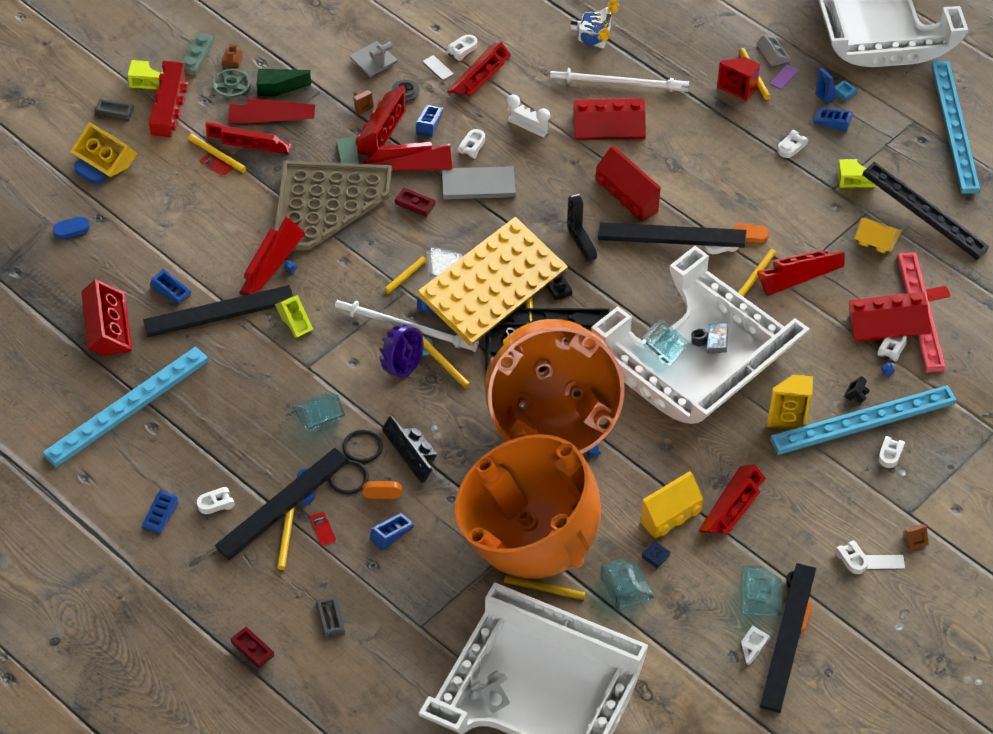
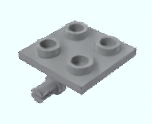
(374, 58)

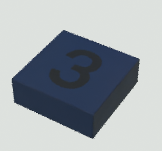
(656, 554)

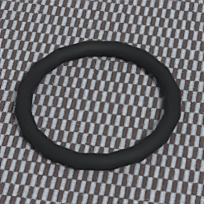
(361, 432)
(353, 490)

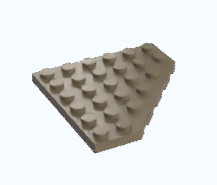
(329, 196)

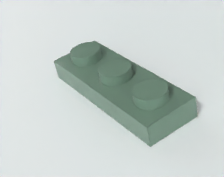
(197, 53)

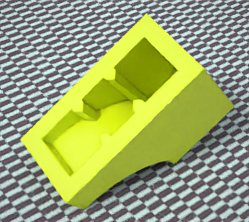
(142, 76)
(850, 174)
(294, 316)

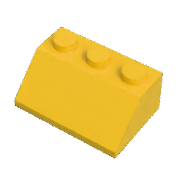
(103, 150)
(791, 403)
(671, 505)

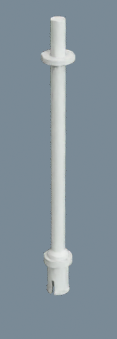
(671, 85)
(355, 309)

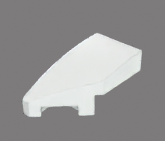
(753, 644)

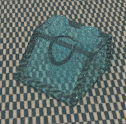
(665, 342)
(319, 410)
(624, 583)
(760, 591)

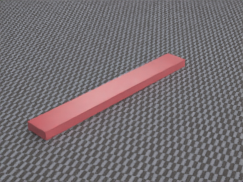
(913, 283)

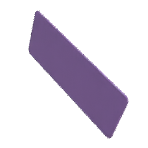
(784, 76)

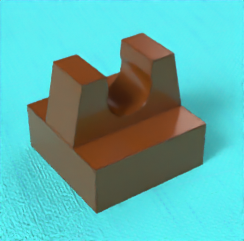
(232, 56)
(363, 101)
(916, 536)

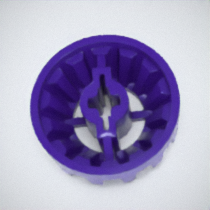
(401, 350)

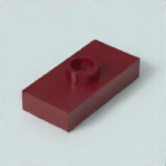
(415, 202)
(252, 647)

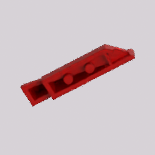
(481, 70)
(269, 111)
(247, 139)
(413, 157)
(271, 255)
(799, 269)
(734, 500)

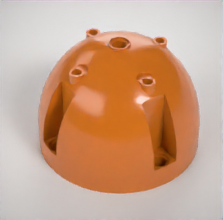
(549, 397)
(530, 507)

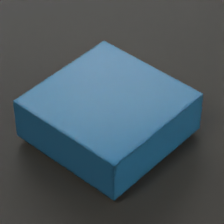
(845, 90)

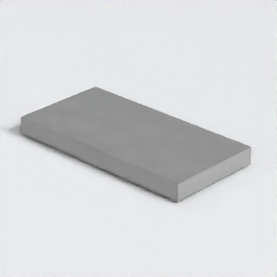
(478, 182)

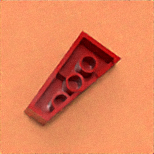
(168, 99)

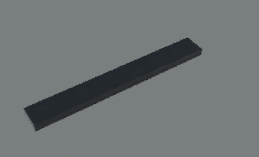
(925, 210)
(672, 234)
(216, 311)
(281, 503)
(788, 638)

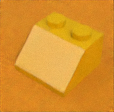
(877, 235)

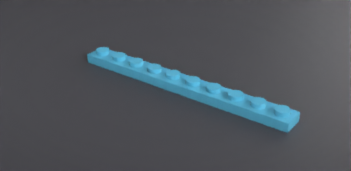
(955, 127)
(125, 407)
(862, 420)

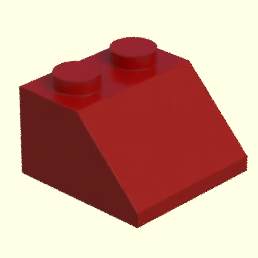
(738, 77)

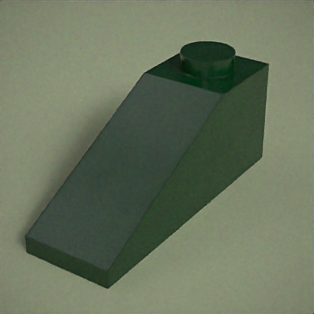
(280, 81)

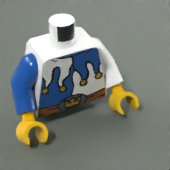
(595, 26)

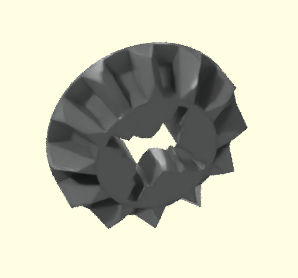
(411, 87)

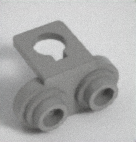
(483, 690)

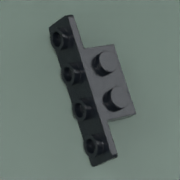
(411, 446)

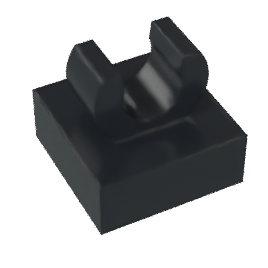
(559, 288)
(857, 389)

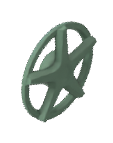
(231, 82)

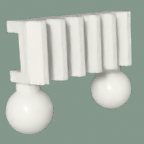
(531, 121)

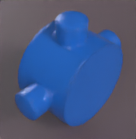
(290, 267)
(888, 369)
(594, 452)

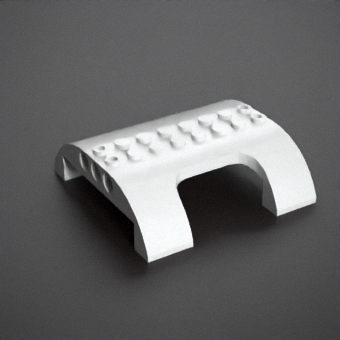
(889, 32)
(699, 380)
(557, 666)

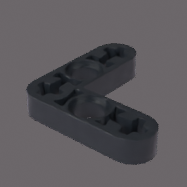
(576, 230)

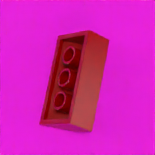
(609, 119)
(382, 122)
(628, 184)
(889, 316)
(106, 319)

